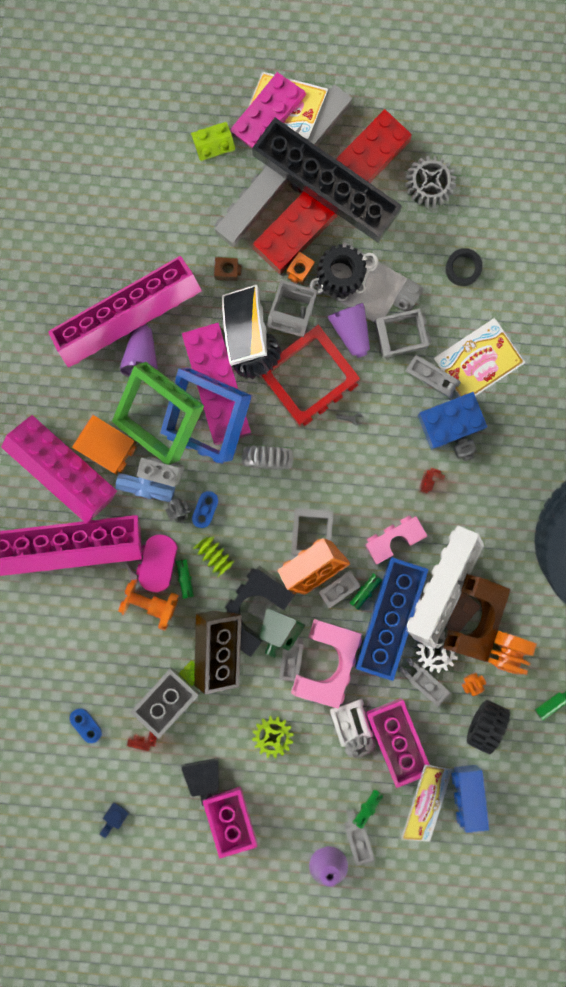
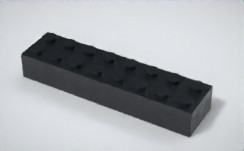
(326, 180)

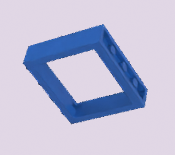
(235, 423)

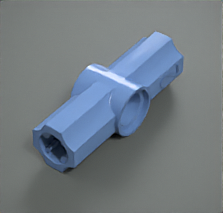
(145, 488)

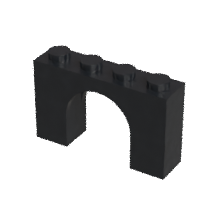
(259, 584)

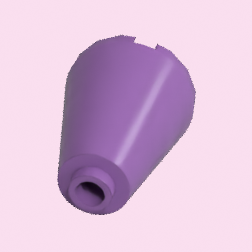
(352, 329)
(139, 350)
(328, 866)

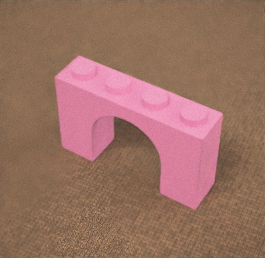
(331, 690)

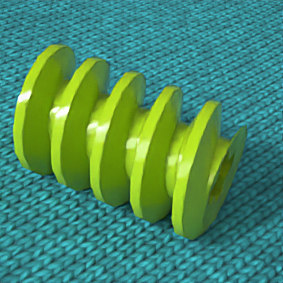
(214, 555)

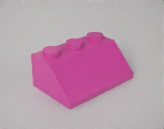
(230, 822)

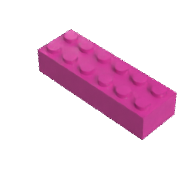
(210, 357)
(58, 469)

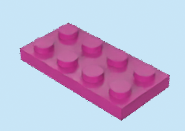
(275, 100)

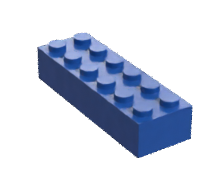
(389, 619)

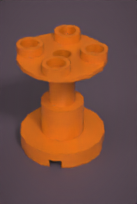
(156, 606)

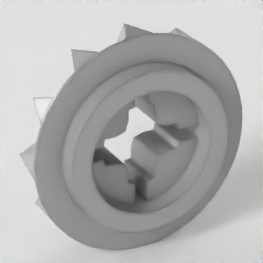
(360, 746)

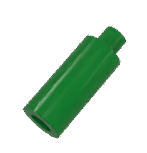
(551, 706)

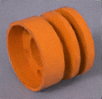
(512, 653)

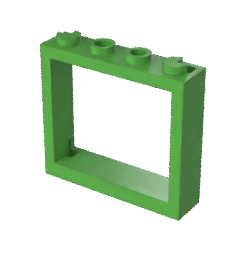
(171, 392)

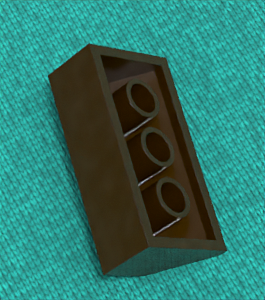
(217, 651)

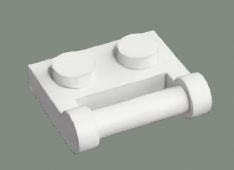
(344, 721)

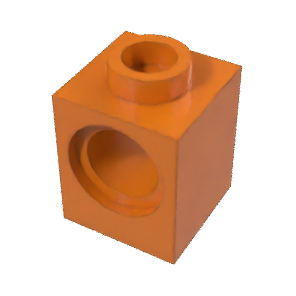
(300, 260)

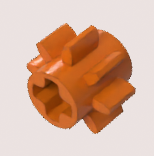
(474, 684)

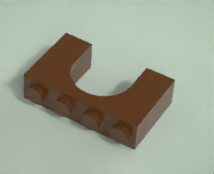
(493, 602)

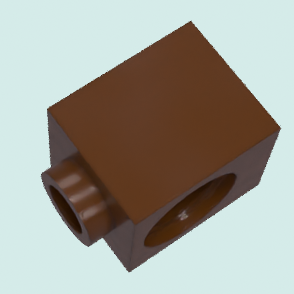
(221, 262)

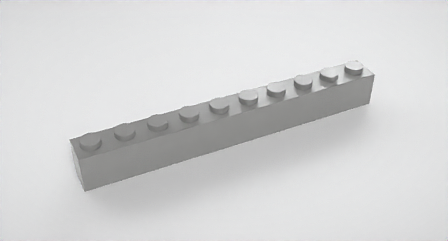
(269, 183)

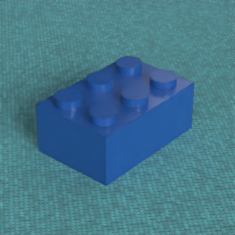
(452, 420)
(470, 798)

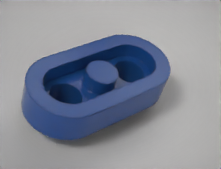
(205, 509)
(87, 724)

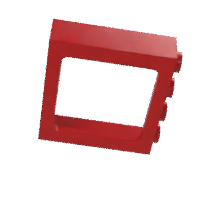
(351, 382)

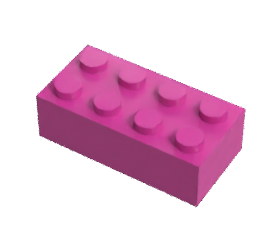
(398, 742)

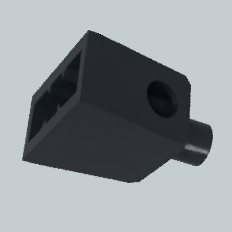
(202, 777)

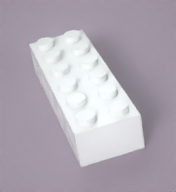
(445, 587)

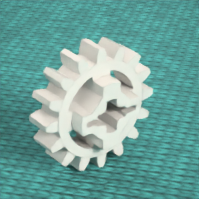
(431, 658)

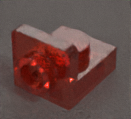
(427, 483)
(139, 742)

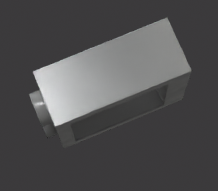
(287, 322)
(382, 334)
(155, 470)
(310, 513)

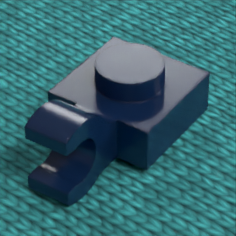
(114, 817)

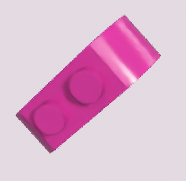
(157, 563)

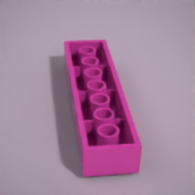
(124, 311)
(70, 545)

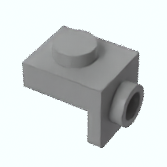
(408, 295)

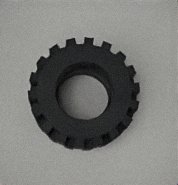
(345, 256)
(488, 727)

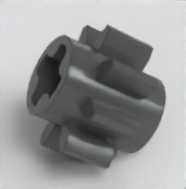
(465, 449)
(178, 510)

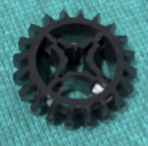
(260, 365)

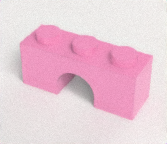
(380, 546)

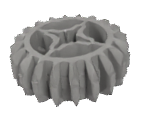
(421, 169)
(267, 457)

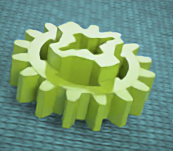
(268, 729)

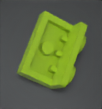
(213, 141)

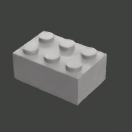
(165, 702)

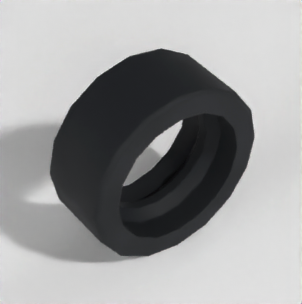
(464, 252)

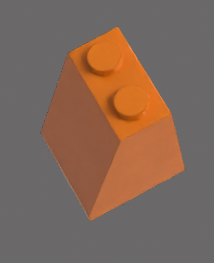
(105, 445)

